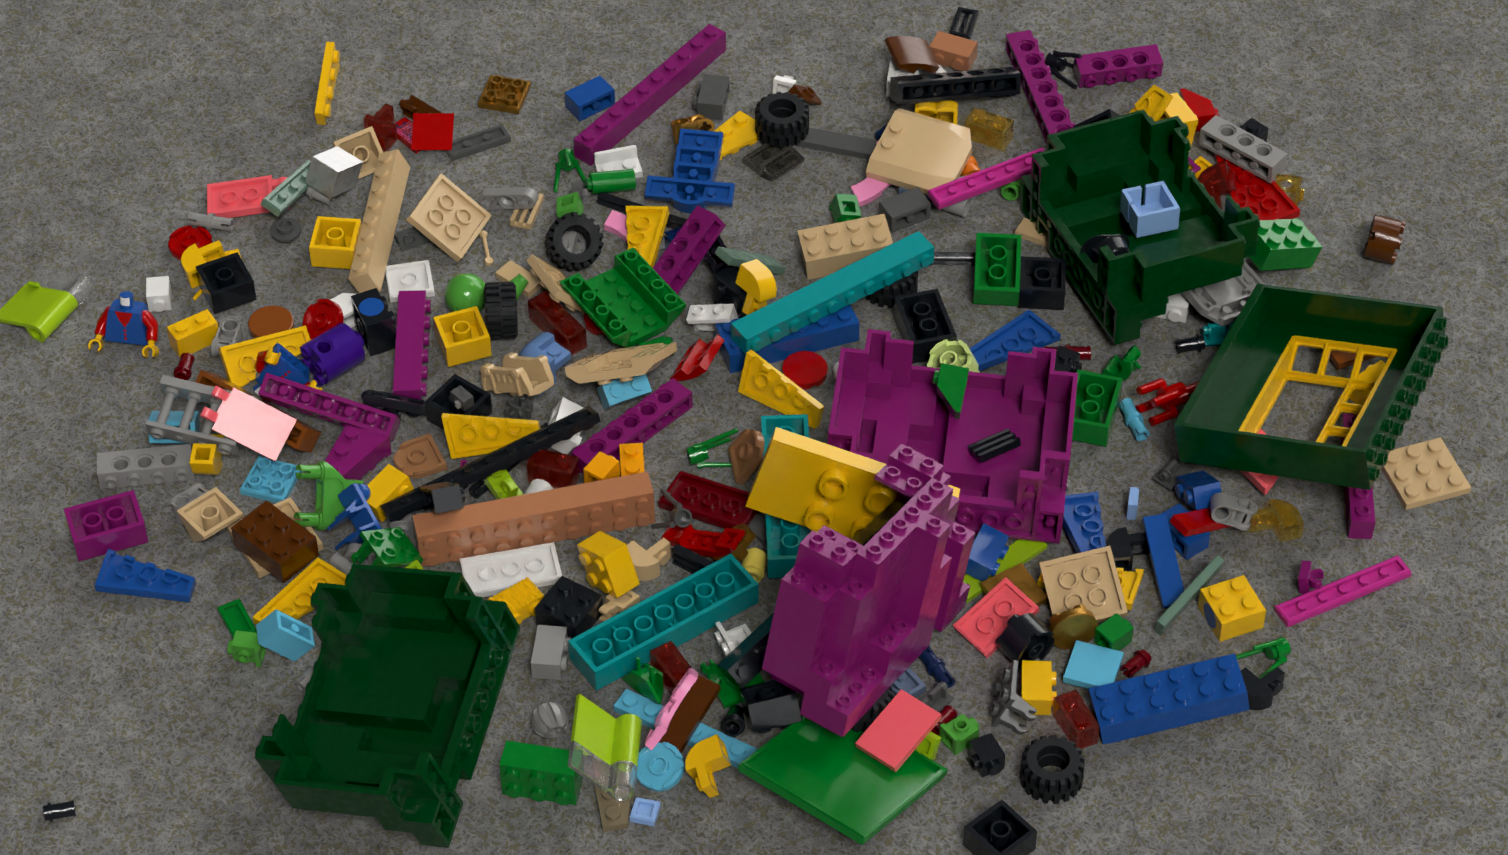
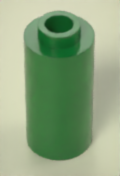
(611, 181)

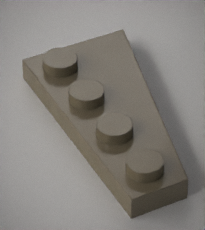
(613, 813)

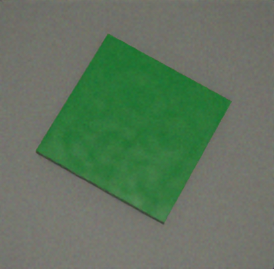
(838, 780)

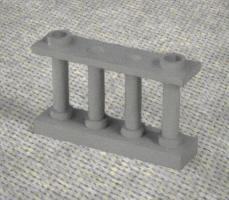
(195, 394)

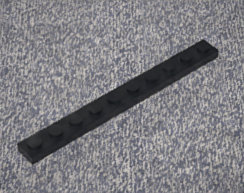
(497, 460)

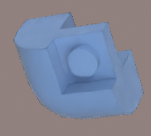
(545, 345)

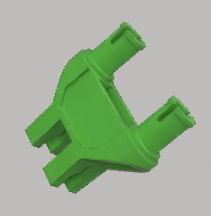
(328, 486)

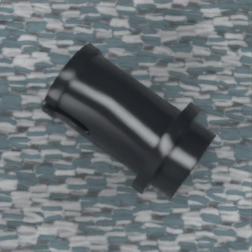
(1190, 344)
(59, 810)

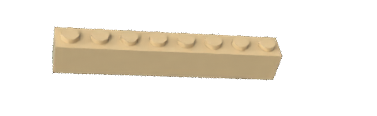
(379, 221)

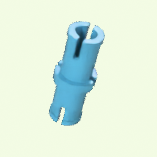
(1134, 419)

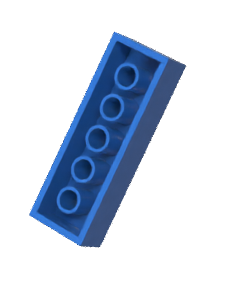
(826, 333)
(1169, 699)

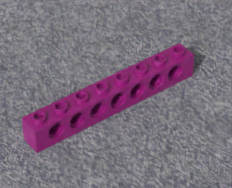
(1037, 83)

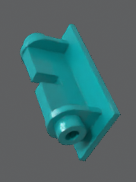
(1214, 333)

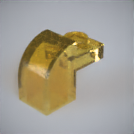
(1280, 517)

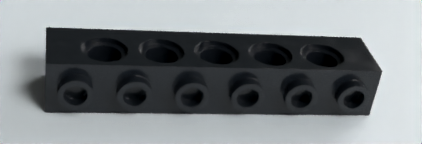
(955, 85)

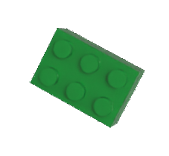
(1285, 245)
(997, 269)
(1095, 407)
(538, 773)

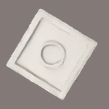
(409, 277)

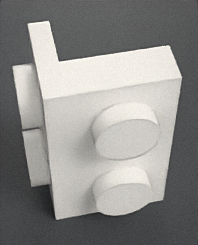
(732, 638)

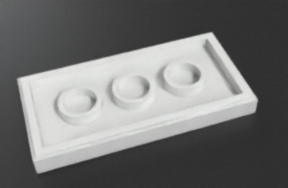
(497, 571)

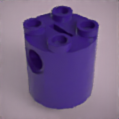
(333, 353)

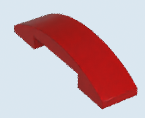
(705, 542)

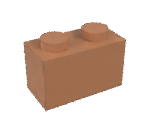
(954, 51)

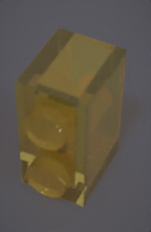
(990, 129)

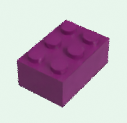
(106, 524)

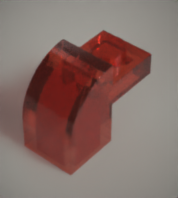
(383, 126)
(1218, 181)

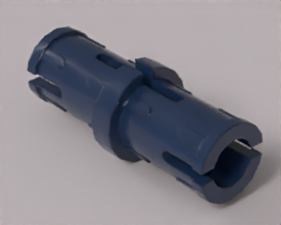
(936, 667)

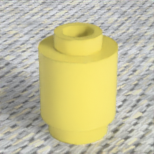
(755, 563)

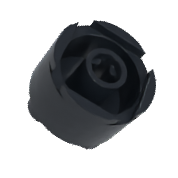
(1025, 639)

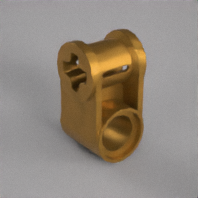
(690, 123)

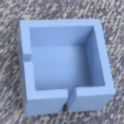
(1157, 213)

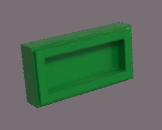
(236, 617)

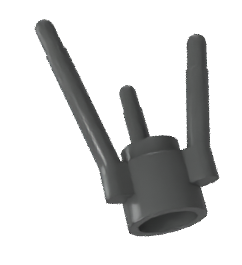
(678, 516)

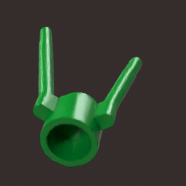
(567, 162)
(698, 452)
(1274, 649)

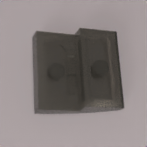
(772, 161)

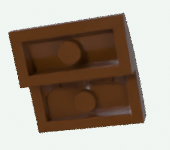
(911, 53)

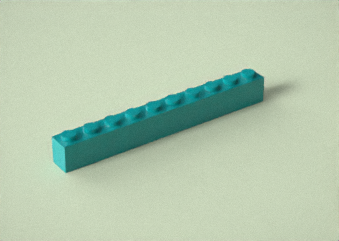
(832, 293)

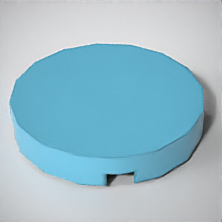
(660, 767)

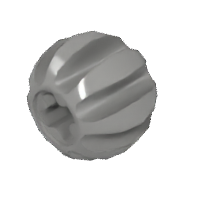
(549, 720)

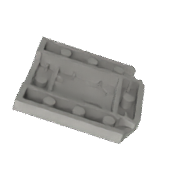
(1225, 299)

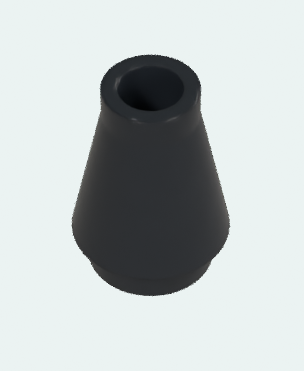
(733, 722)

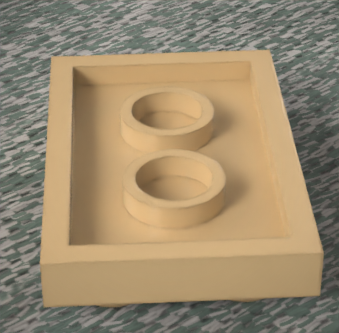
(550, 280)

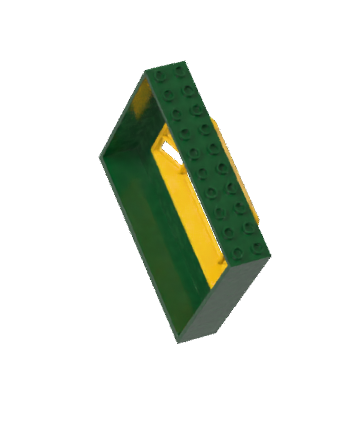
(1257, 360)

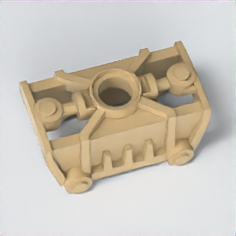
(518, 375)

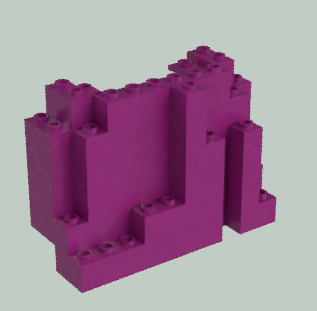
(890, 403)
(864, 613)

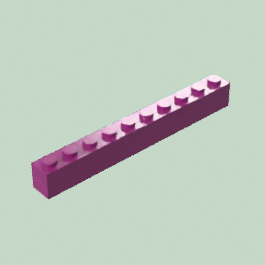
(650, 94)

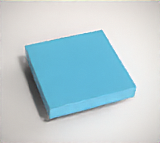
(270, 480)
(1092, 665)

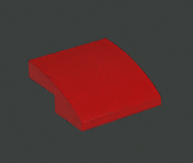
(697, 359)

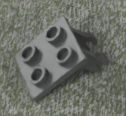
(1006, 699)

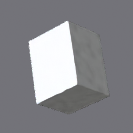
(333, 172)

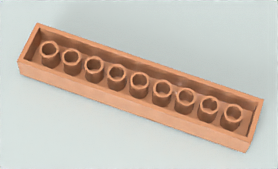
(535, 519)

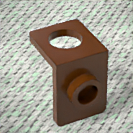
(806, 93)

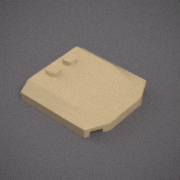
(919, 152)
(619, 363)

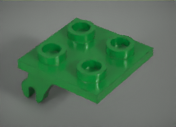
(390, 547)
(729, 693)

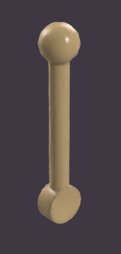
(488, 260)

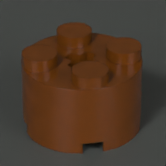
(1384, 239)

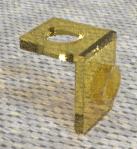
(1296, 188)

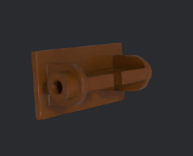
(415, 105)

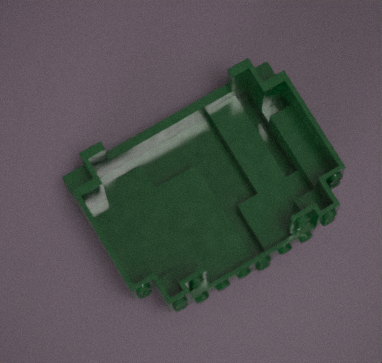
(1078, 196)
(394, 699)

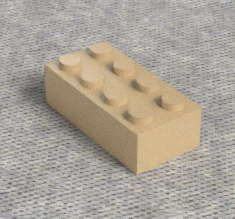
(841, 244)

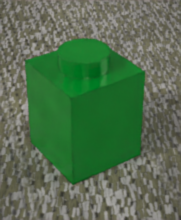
(1114, 633)

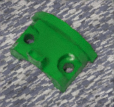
(1123, 367)

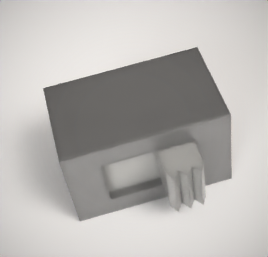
(580, 188)
(462, 398)

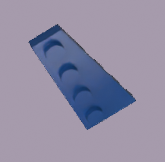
(1016, 336)
(1084, 521)
(135, 578)

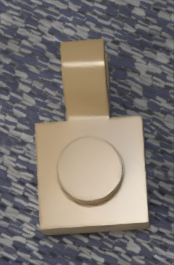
(618, 604)

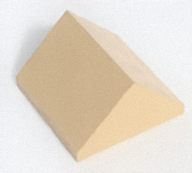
(363, 146)
(208, 514)

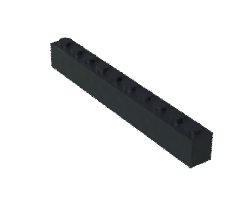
(749, 655)

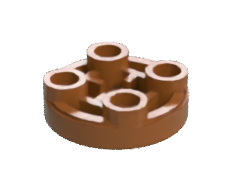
(270, 321)

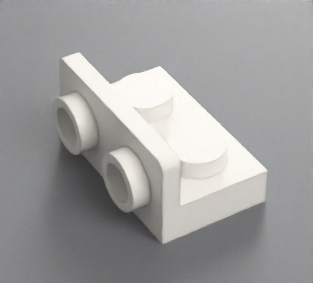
(618, 159)
(706, 316)

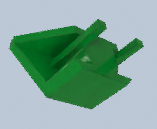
(646, 681)

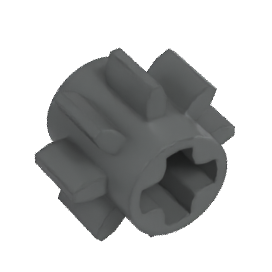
(518, 408)

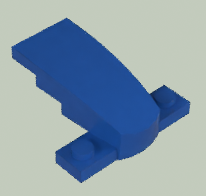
(694, 174)

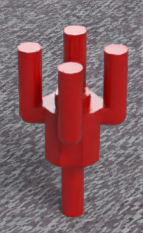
(1167, 397)

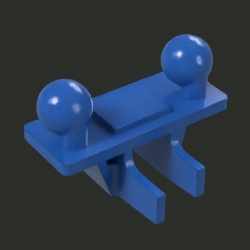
(358, 510)

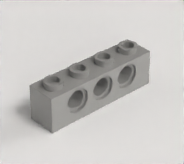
(1243, 149)
(144, 466)

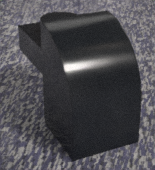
(1126, 546)
(1262, 690)

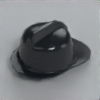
(1117, 243)

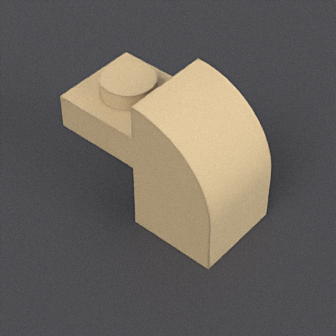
(648, 561)

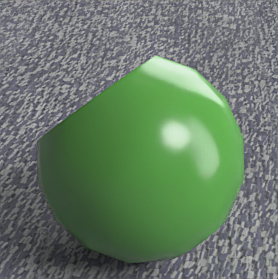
(464, 292)

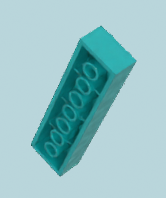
(782, 535)
(669, 615)

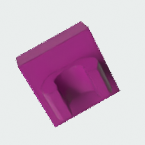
(1308, 577)

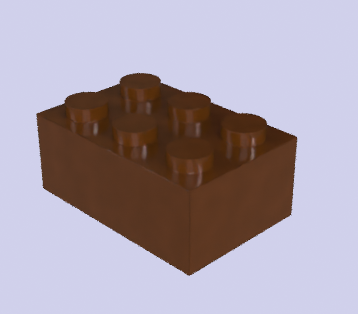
(275, 541)

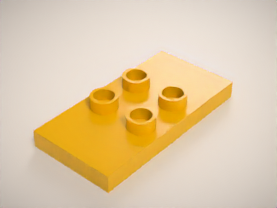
(819, 485)

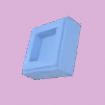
(1133, 503)
(645, 811)

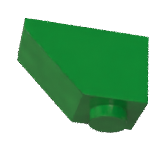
(951, 386)

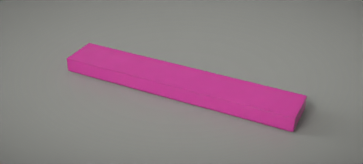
(982, 181)
(1342, 591)

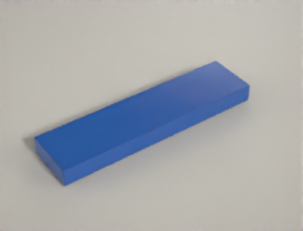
(1163, 558)

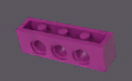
(1118, 66)
(689, 247)

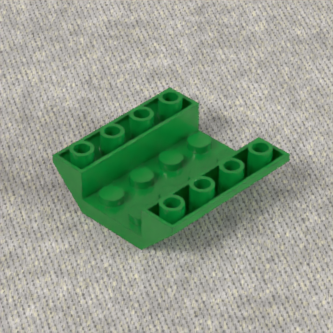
(627, 301)

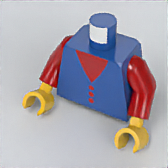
(127, 323)
(281, 363)

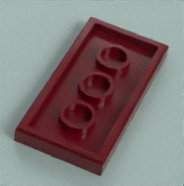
(709, 501)

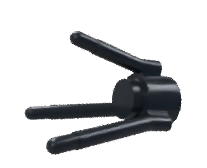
(1057, 62)

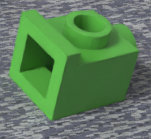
(569, 204)
(246, 648)
(958, 733)

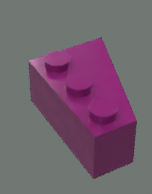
(358, 451)

